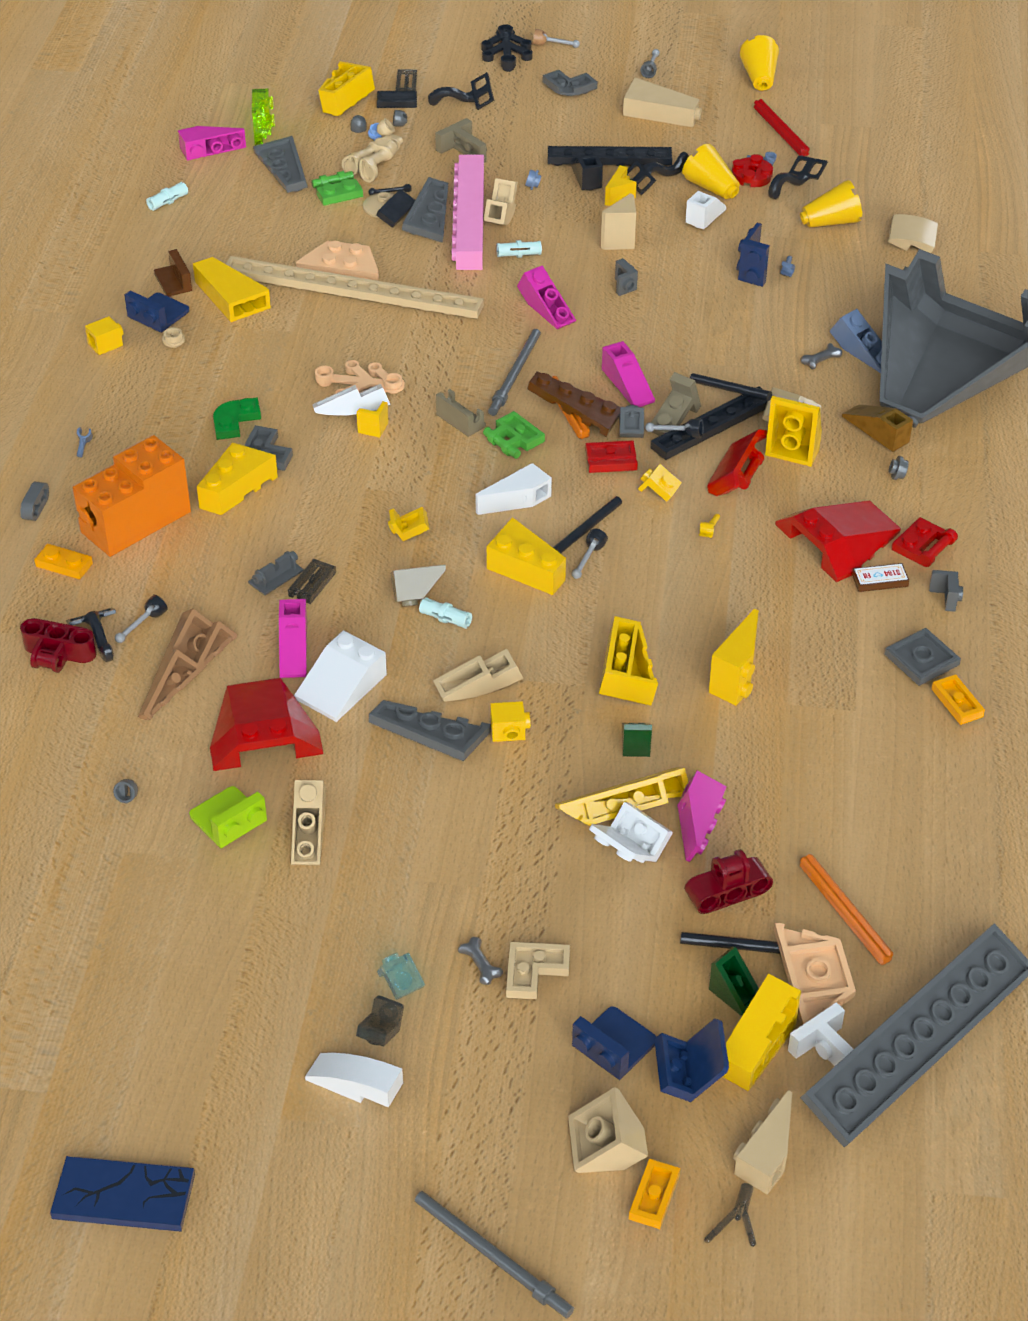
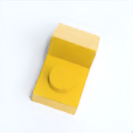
(619, 186)

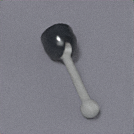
(693, 427)
(592, 544)
(154, 607)

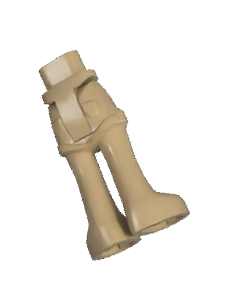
(366, 160)

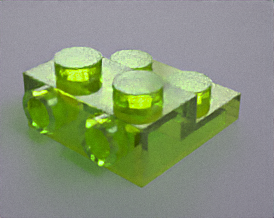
(261, 115)

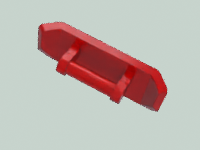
(729, 474)

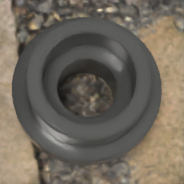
(898, 468)

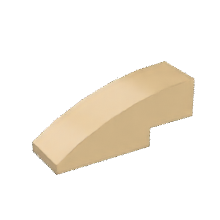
(478, 677)

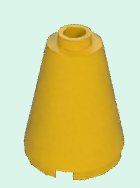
(760, 60)
(711, 172)
(833, 207)

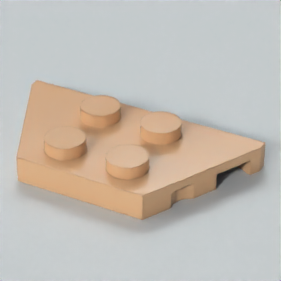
(341, 259)
(816, 968)

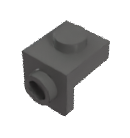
(625, 276)
(947, 583)

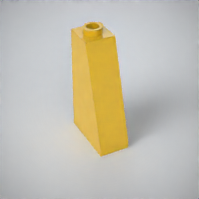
(230, 290)

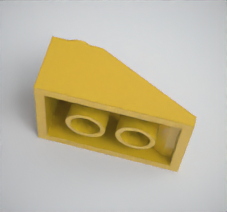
(793, 431)
(733, 662)

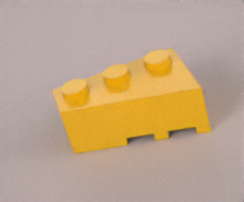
(345, 88)
(234, 476)
(526, 558)
(626, 666)
(761, 1031)

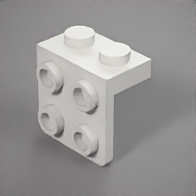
(633, 835)

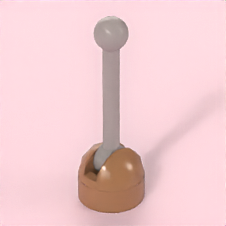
(541, 37)

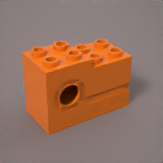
(133, 496)

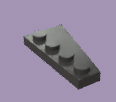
(283, 163)
(428, 211)
(445, 735)

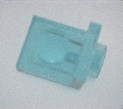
(401, 975)

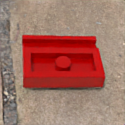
(611, 456)

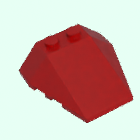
(843, 532)
(259, 718)

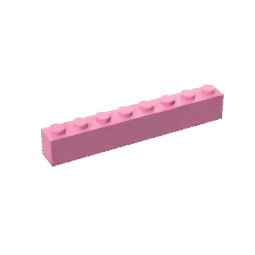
(468, 213)

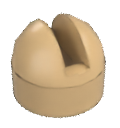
(385, 127)

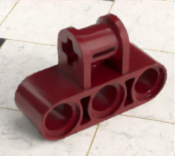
(56, 643)
(728, 882)

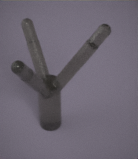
(739, 1211)

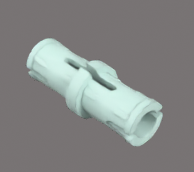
(167, 196)
(504, 248)
(445, 612)

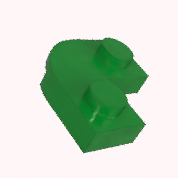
(231, 412)

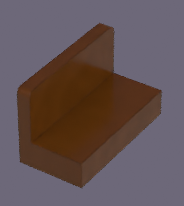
(176, 277)

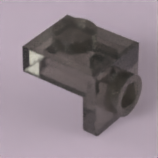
(382, 1022)

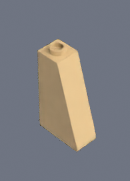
(660, 104)

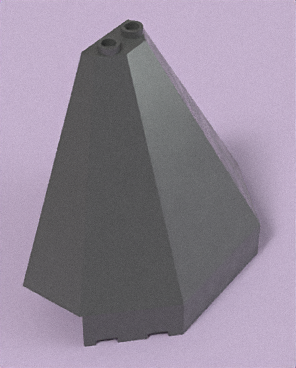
(940, 345)

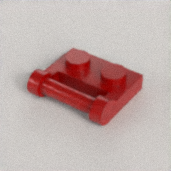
(918, 537)

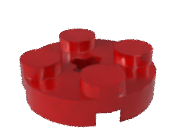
(752, 171)

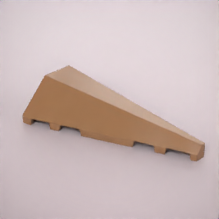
(188, 653)

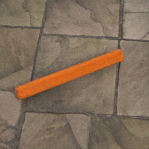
(846, 909)

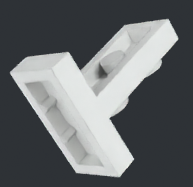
(822, 1034)

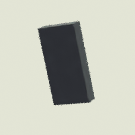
(396, 99)
(396, 208)

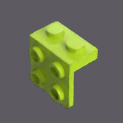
(229, 815)

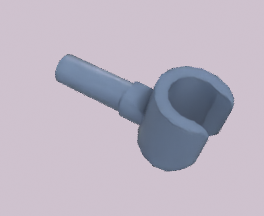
(769, 156)
(788, 268)
(83, 440)

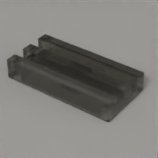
(407, 72)
(316, 581)

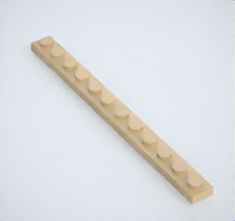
(358, 287)

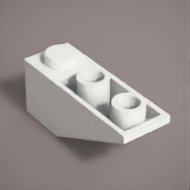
(517, 491)

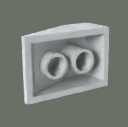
(342, 676)

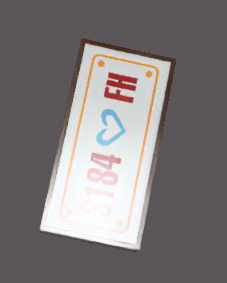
(880, 577)

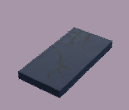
(123, 1193)

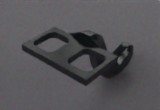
(472, 96)
(647, 169)
(796, 177)
(93, 619)

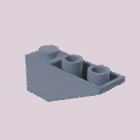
(858, 339)

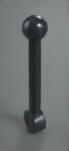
(406, 188)

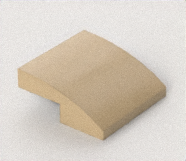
(912, 230)

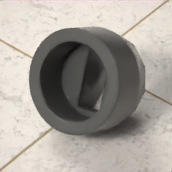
(399, 118)
(358, 124)
(121, 790)

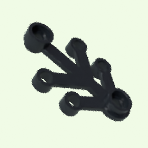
(505, 34)

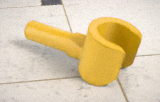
(706, 528)

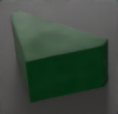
(636, 739)
(732, 981)

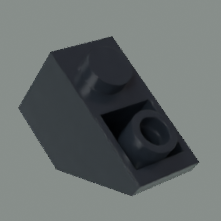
(588, 172)

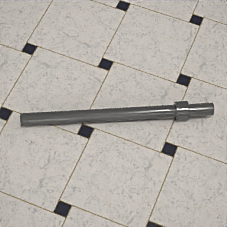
(501, 396)
(541, 1290)

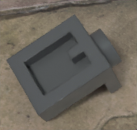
(631, 421)

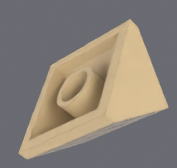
(619, 225)

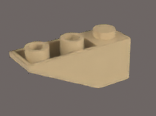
(308, 822)
(765, 1155)

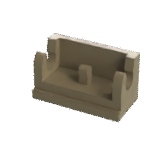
(458, 415)

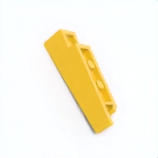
(641, 793)

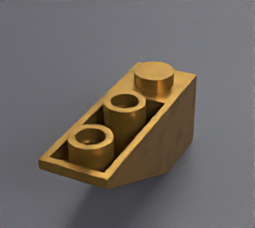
(883, 424)

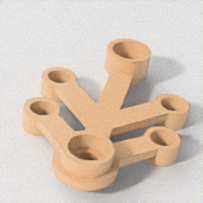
(390, 382)

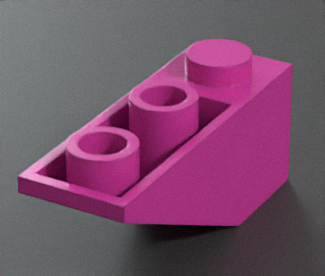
(207, 140)
(545, 298)
(625, 373)
(292, 638)
(696, 812)

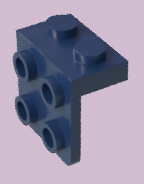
(753, 258)
(156, 311)
(613, 1041)
(693, 1065)

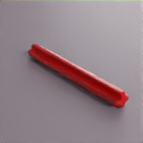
(781, 128)

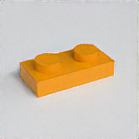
(63, 561)
(958, 699)
(654, 1193)

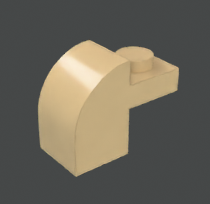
(502, 205)

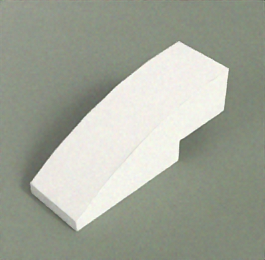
(350, 400)
(356, 1077)

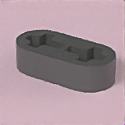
(34, 501)

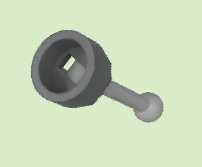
(648, 66)

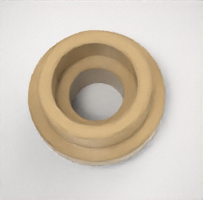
(173, 337)

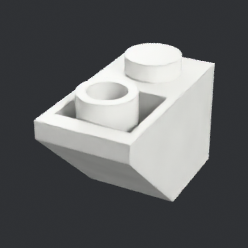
(703, 209)

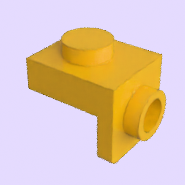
(660, 481)
(410, 524)

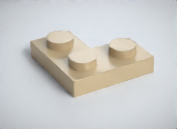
(531, 960)

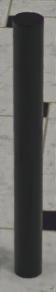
(732, 387)
(588, 524)
(728, 942)

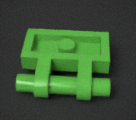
(344, 188)
(519, 431)

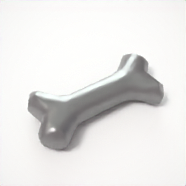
(812, 360)
(487, 971)

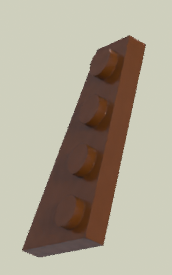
(573, 400)

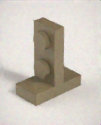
(460, 138)
(678, 403)

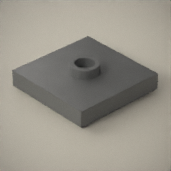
(922, 656)

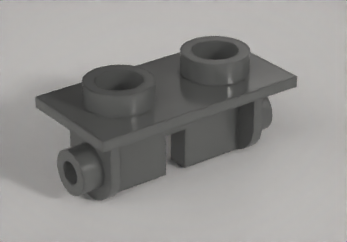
(275, 575)

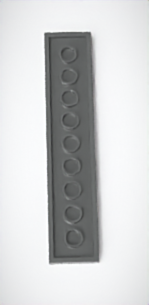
(917, 1035)

